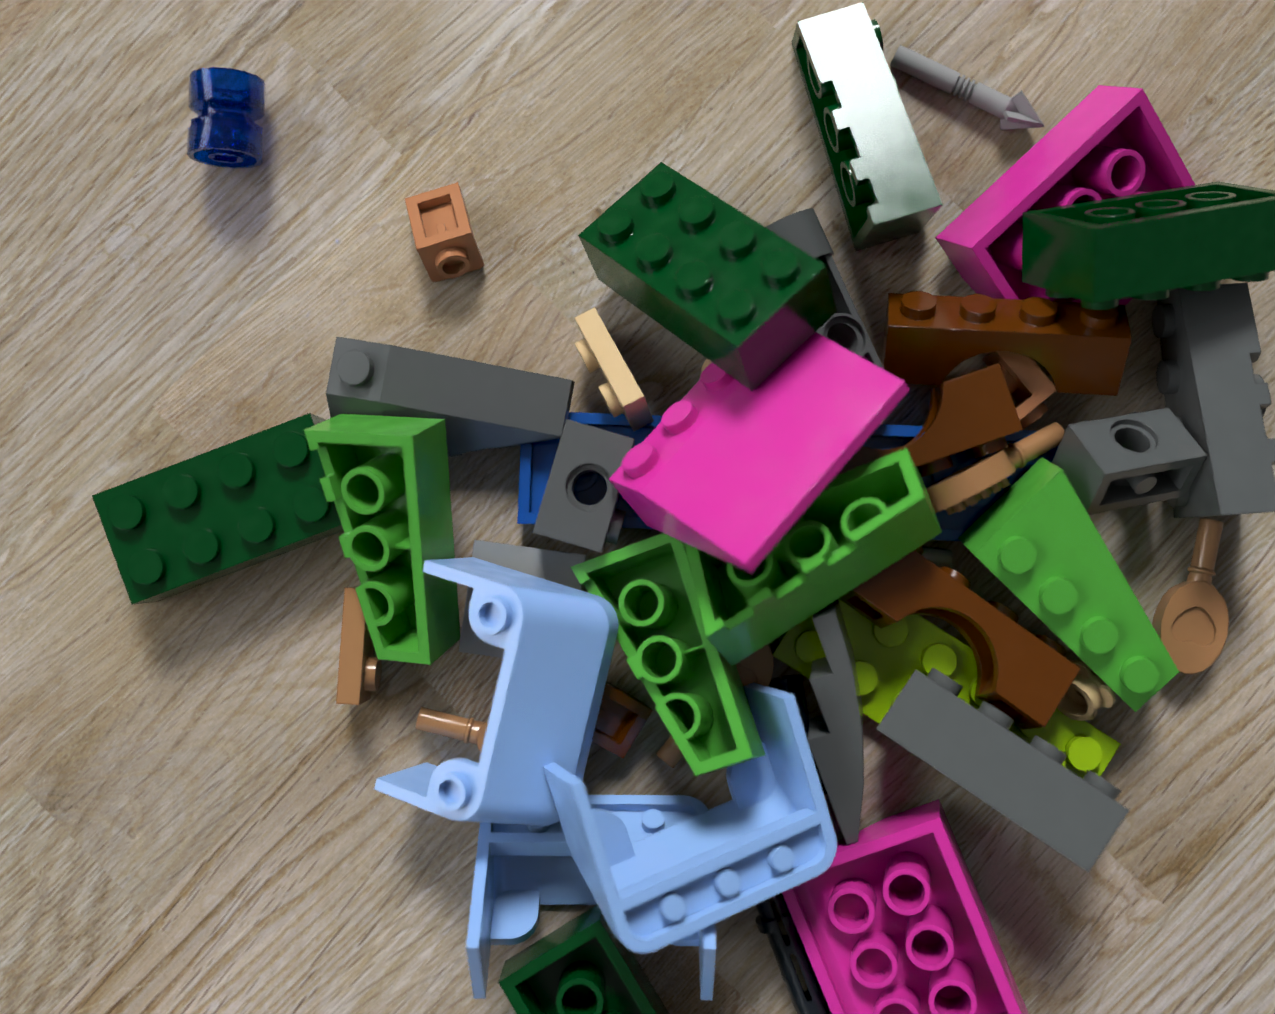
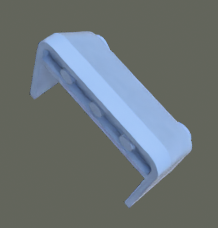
(543, 701)
(718, 860)
(533, 867)

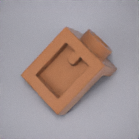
(443, 233)
(1025, 383)

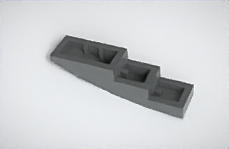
(838, 733)

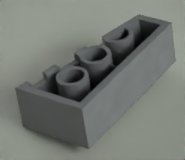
(1216, 396)
(1004, 770)

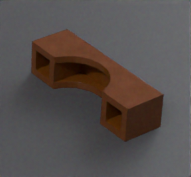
(936, 333)
(962, 415)
(1015, 669)

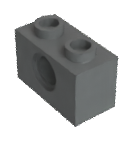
(1129, 460)
(561, 515)

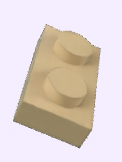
(601, 353)

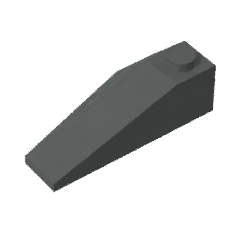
(479, 401)

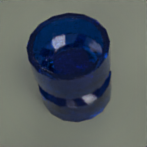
(227, 109)

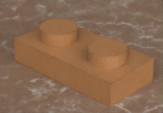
(358, 668)

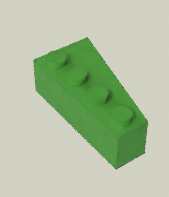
(394, 515)
(838, 542)
(1061, 569)
(669, 652)

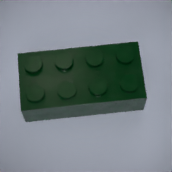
(1150, 243)
(709, 274)
(218, 512)
(579, 972)

